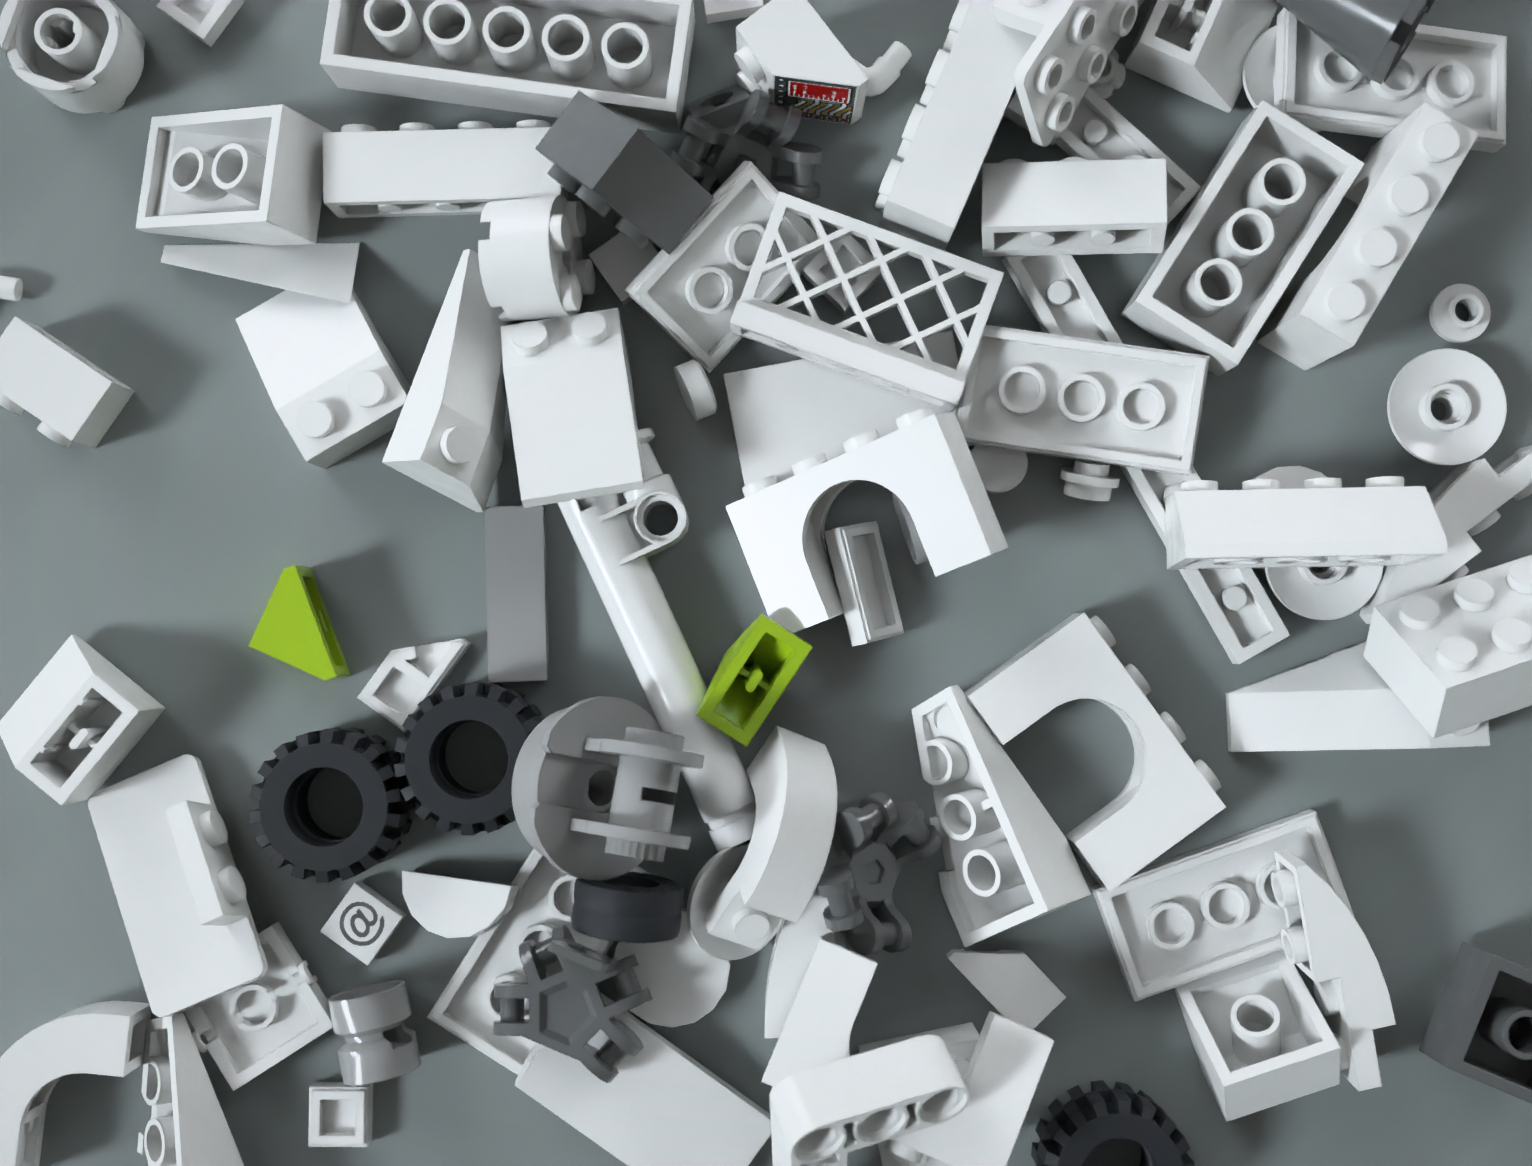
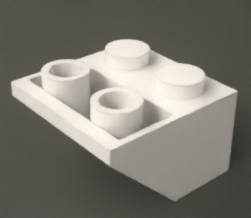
(1200, 45)
(76, 723)

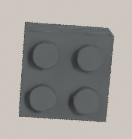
(622, 175)
(1485, 1022)

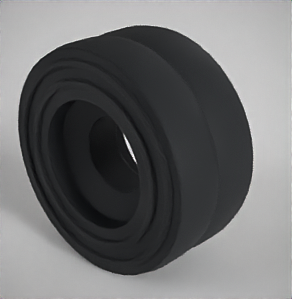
(628, 908)

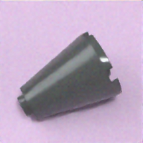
(1364, 32)

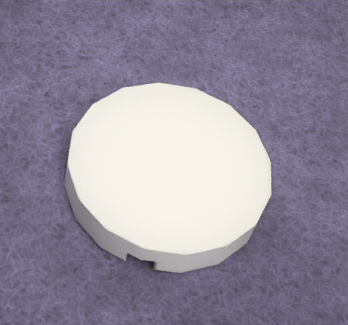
(679, 976)

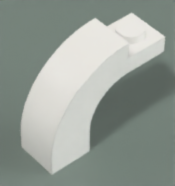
(788, 843)
(90, 1040)

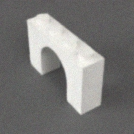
(1395, 199)
(920, 463)
(1166, 790)
(998, 1076)

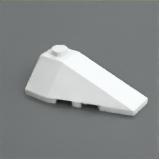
(457, 402)
(1331, 707)
(997, 838)
(185, 1112)

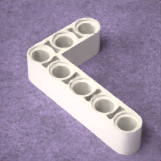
(864, 1101)

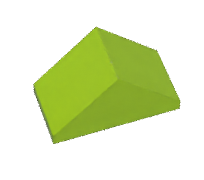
(299, 628)
(752, 678)

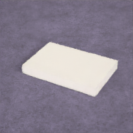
(705, 274)

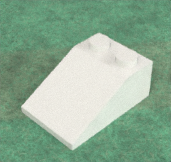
(234, 176)
(325, 372)
(571, 407)

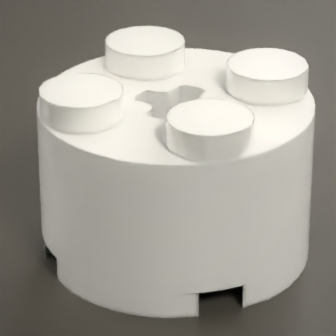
(74, 51)
(535, 258)

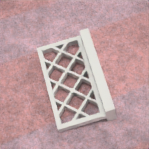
(849, 351)

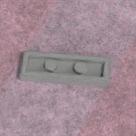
(517, 593)

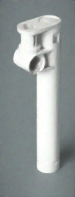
(615, 550)

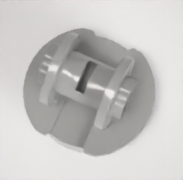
(600, 788)

